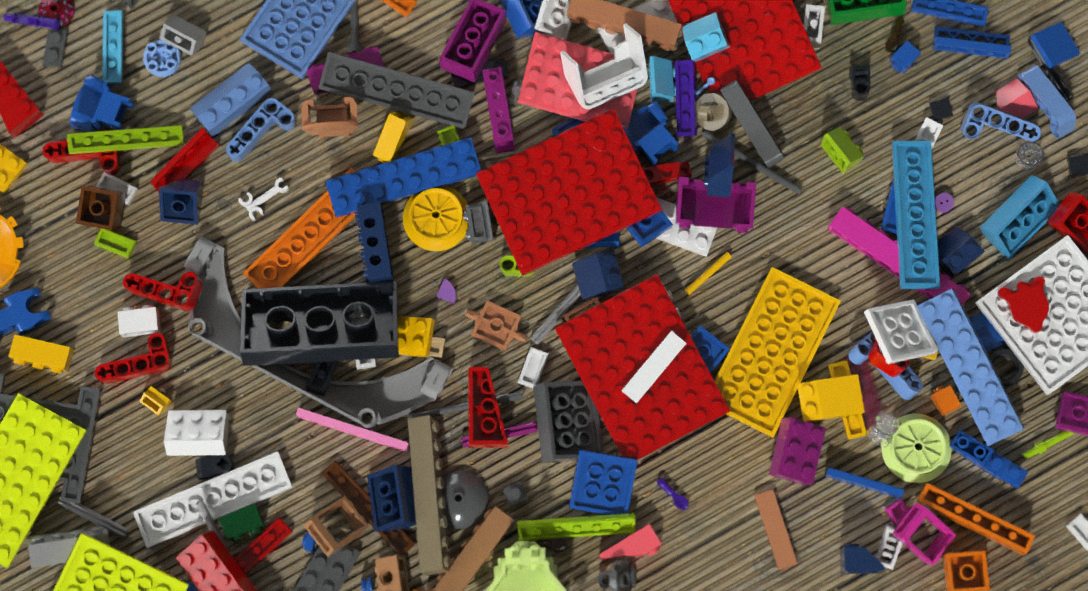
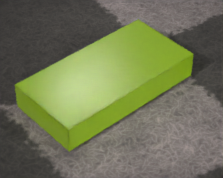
(115, 243)

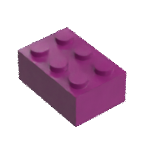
(797, 451)

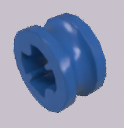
(366, 584)

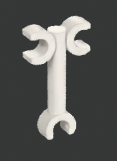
(252, 206)

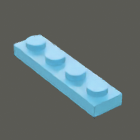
(113, 47)

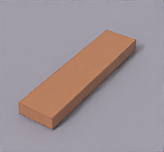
(775, 529)

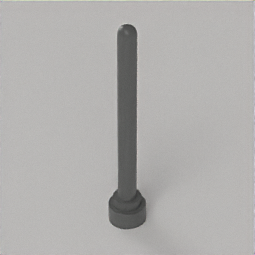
(355, 44)

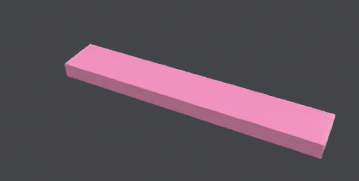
(353, 430)

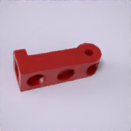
(667, 172)

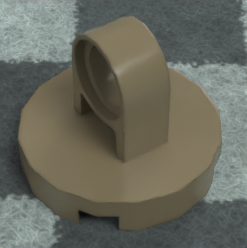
(713, 111)

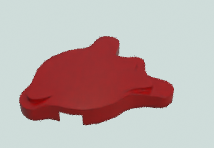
(1027, 304)

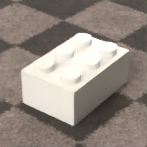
(196, 432)

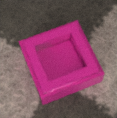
(897, 511)

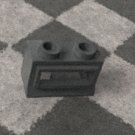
(479, 223)

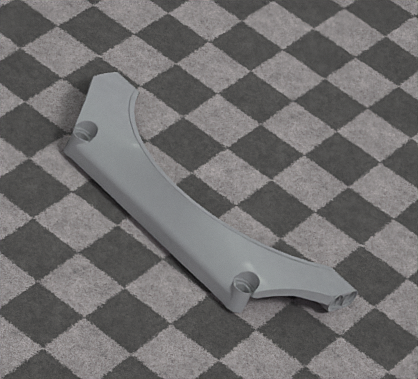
(382, 398)

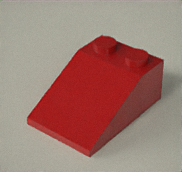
(1072, 220)

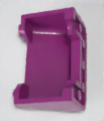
(699, 209)

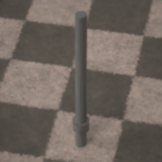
(757, 165)
(503, 398)

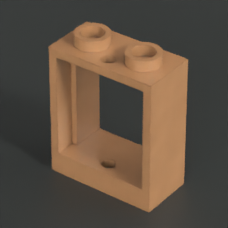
(322, 535)

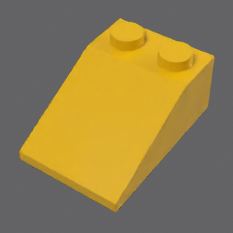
(831, 398)

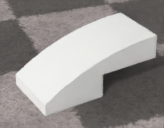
(929, 131)

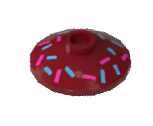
(64, 12)

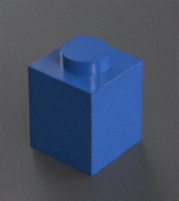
(904, 57)

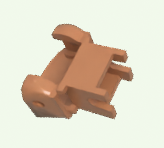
(331, 119)

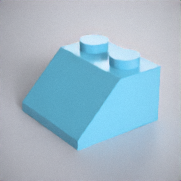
(705, 37)
(661, 80)

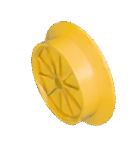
(432, 232)

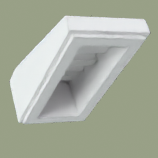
(888, 529)

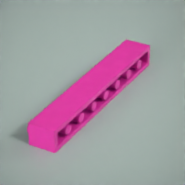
(883, 250)

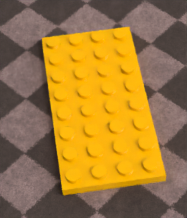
(774, 350)

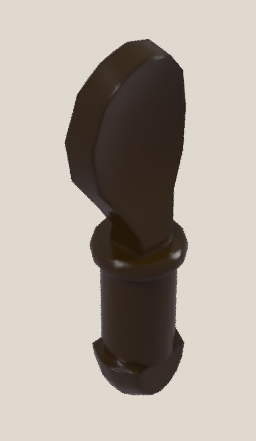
(892, 42)
(556, 544)

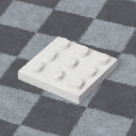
(900, 331)

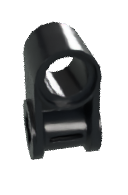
(859, 78)
(210, 466)

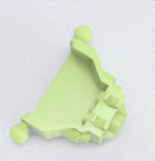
(525, 570)

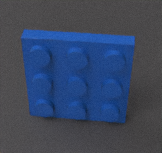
(602, 483)

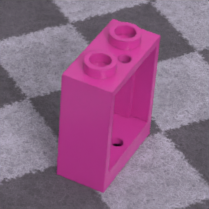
(912, 522)

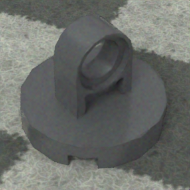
(621, 577)

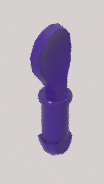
(679, 501)

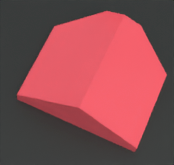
(1016, 100)

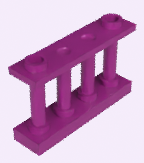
(498, 110)

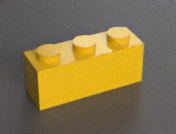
(41, 354)

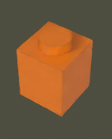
(945, 400)

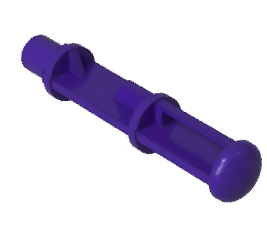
(36, 21)

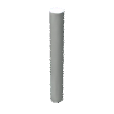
(208, 519)

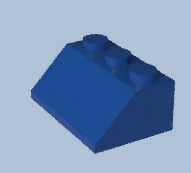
(522, 15)

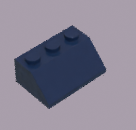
(720, 167)
(392, 498)

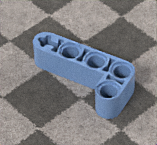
(1050, 101)
(1002, 124)
(259, 131)
(905, 384)

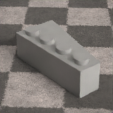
(57, 547)

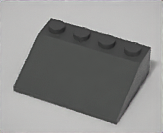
(566, 421)

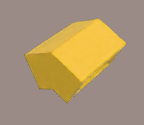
(155, 400)

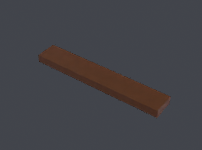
(357, 495)

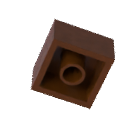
(100, 207)

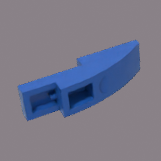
(988, 460)

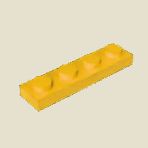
(852, 424)

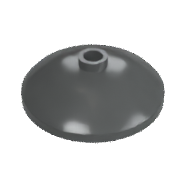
(473, 503)

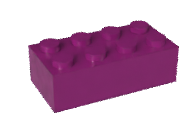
(473, 39)

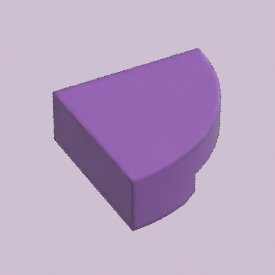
(447, 292)

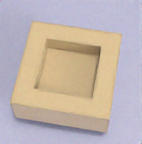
(437, 347)

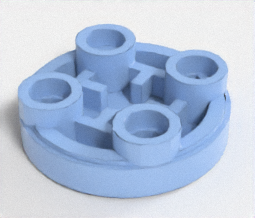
(162, 58)

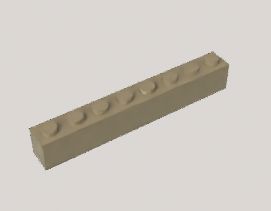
(428, 495)

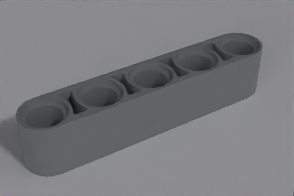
(752, 123)

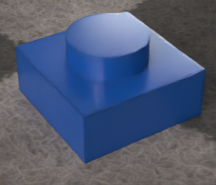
(309, 543)

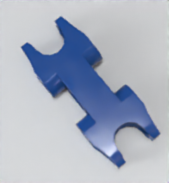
(18, 314)

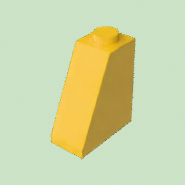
(393, 136)

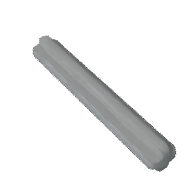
(556, 315)
(95, 517)

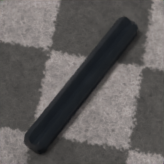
(1053, 74)

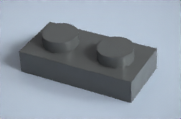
(55, 48)

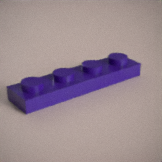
(686, 98)

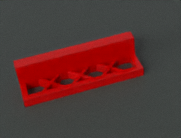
(186, 160)

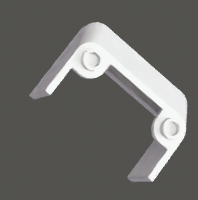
(612, 78)

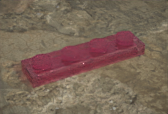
(869, 393)

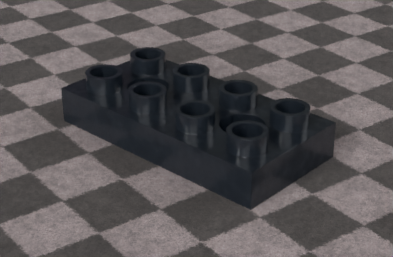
(320, 323)

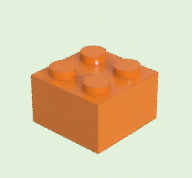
(966, 571)

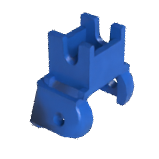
(98, 107)
(649, 134)

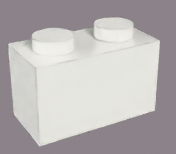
(813, 23)
(139, 321)

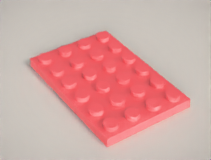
(546, 85)

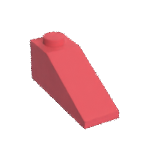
(637, 544)

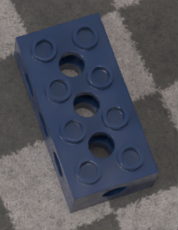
(368, 216)

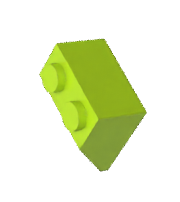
(841, 149)

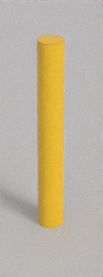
(709, 272)

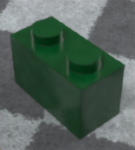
(242, 522)

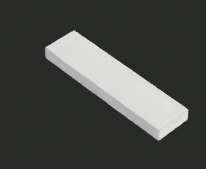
(654, 367)

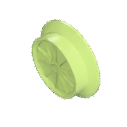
(914, 464)

